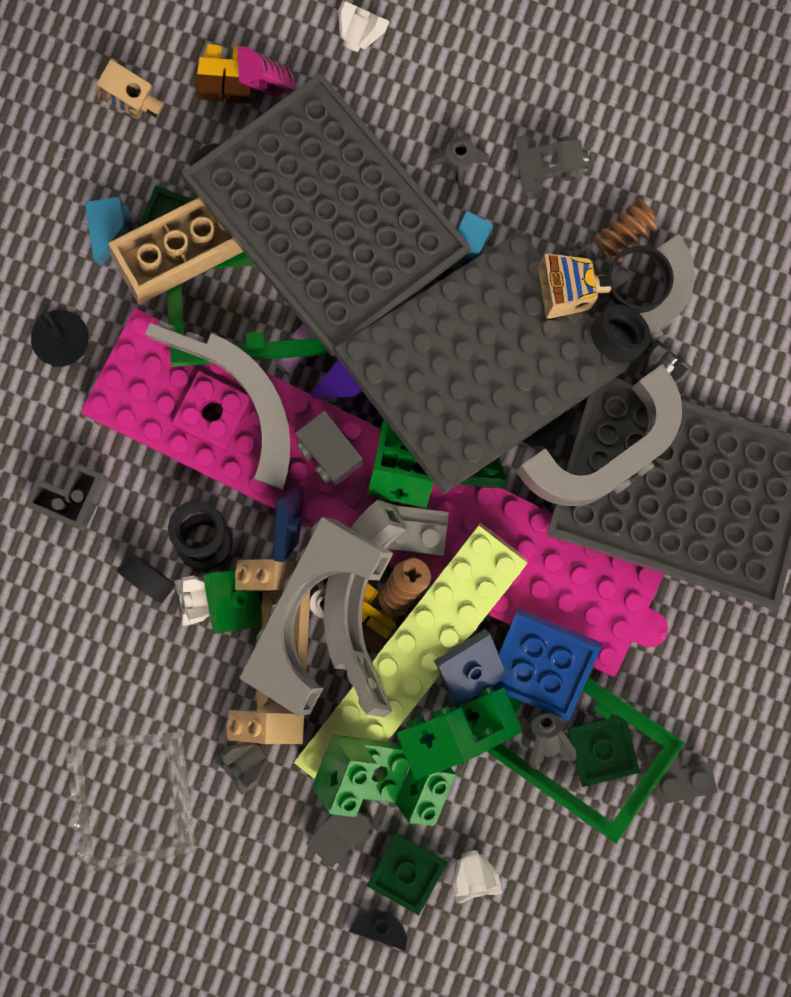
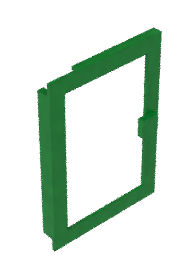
(255, 344)
(606, 706)

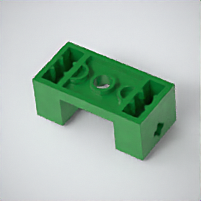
(396, 472)
(459, 732)
(348, 778)

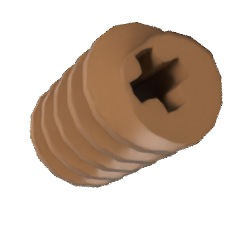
(626, 229)
(404, 587)

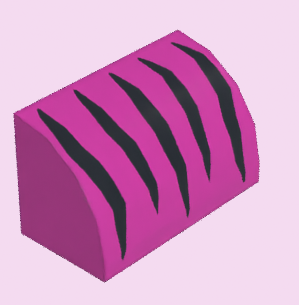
(264, 73)

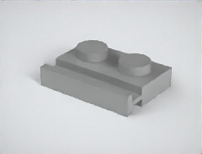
(423, 533)

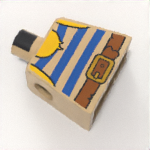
(119, 83)
(569, 284)

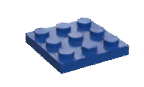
(546, 663)

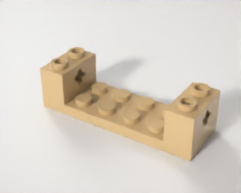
(270, 721)

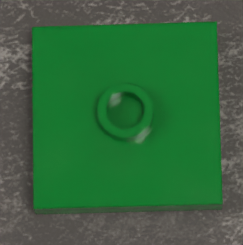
(230, 607)

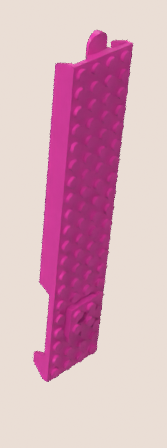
(562, 582)

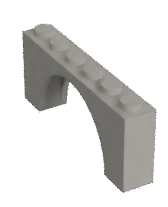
(274, 661)

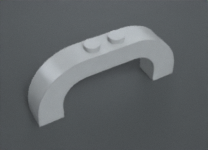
(684, 277)
(664, 411)

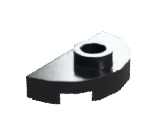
(381, 927)

